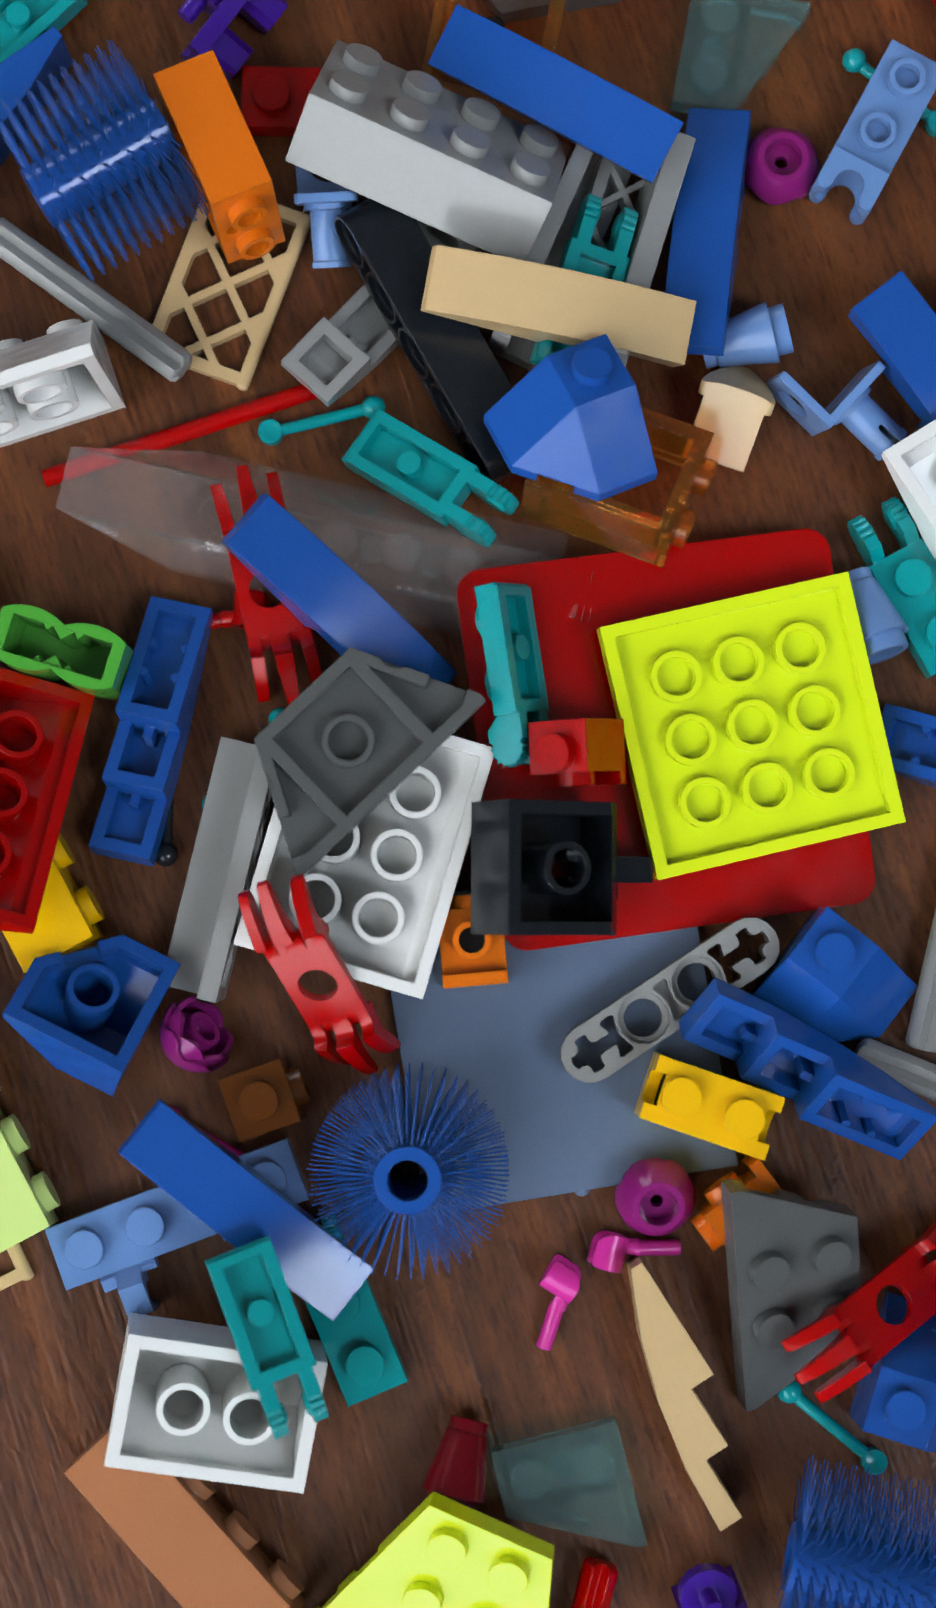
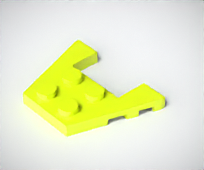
(451, 1560)

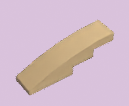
(556, 304)
(674, 1371)

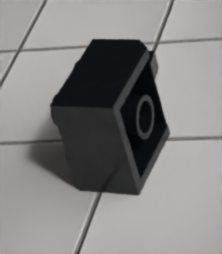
(548, 867)

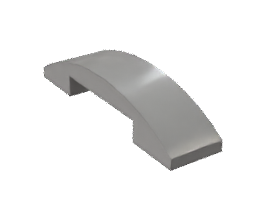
(353, 341)

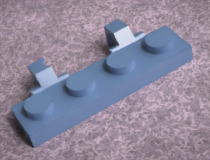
(129, 1234)

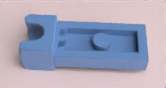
(878, 129)

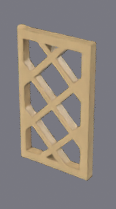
(257, 327)

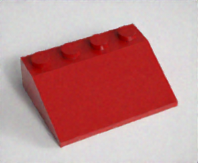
(38, 761)

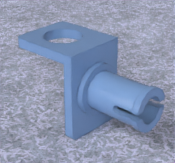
(324, 202)
(850, 407)

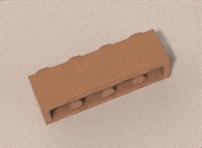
(185, 1536)

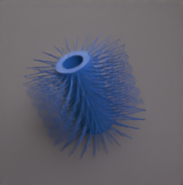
(101, 160)
(405, 1194)
(856, 1568)

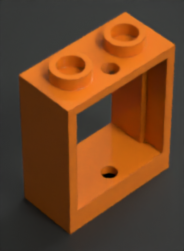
(222, 157)

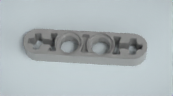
(664, 992)

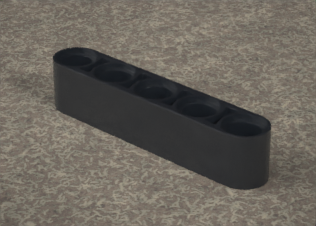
(444, 353)

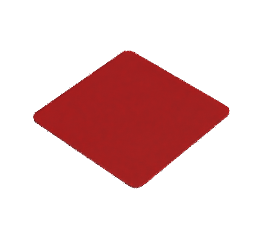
(577, 687)

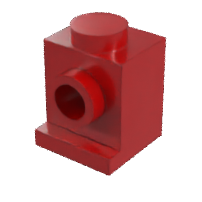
(579, 751)

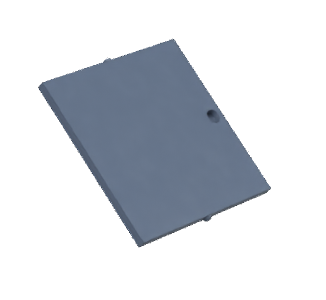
(508, 1045)

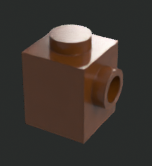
(265, 1098)

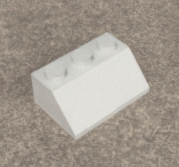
(192, 1414)

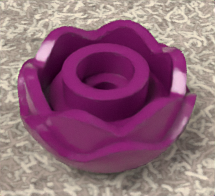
(777, 184)
(195, 1036)
(653, 1178)

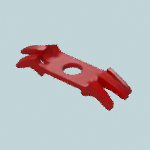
(265, 627)
(308, 949)
(860, 1325)

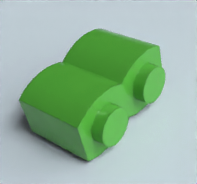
(49, 650)

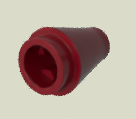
(460, 1463)

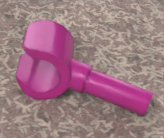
(610, 1249)
(563, 1281)

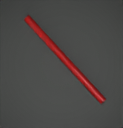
(203, 425)

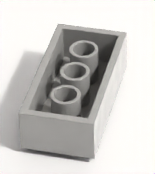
(428, 151)

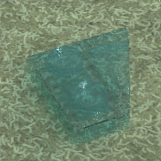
(731, 49)
(572, 1482)

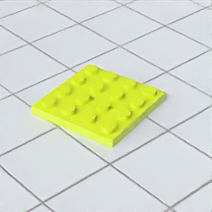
(751, 725)

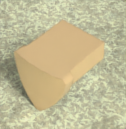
(733, 410)

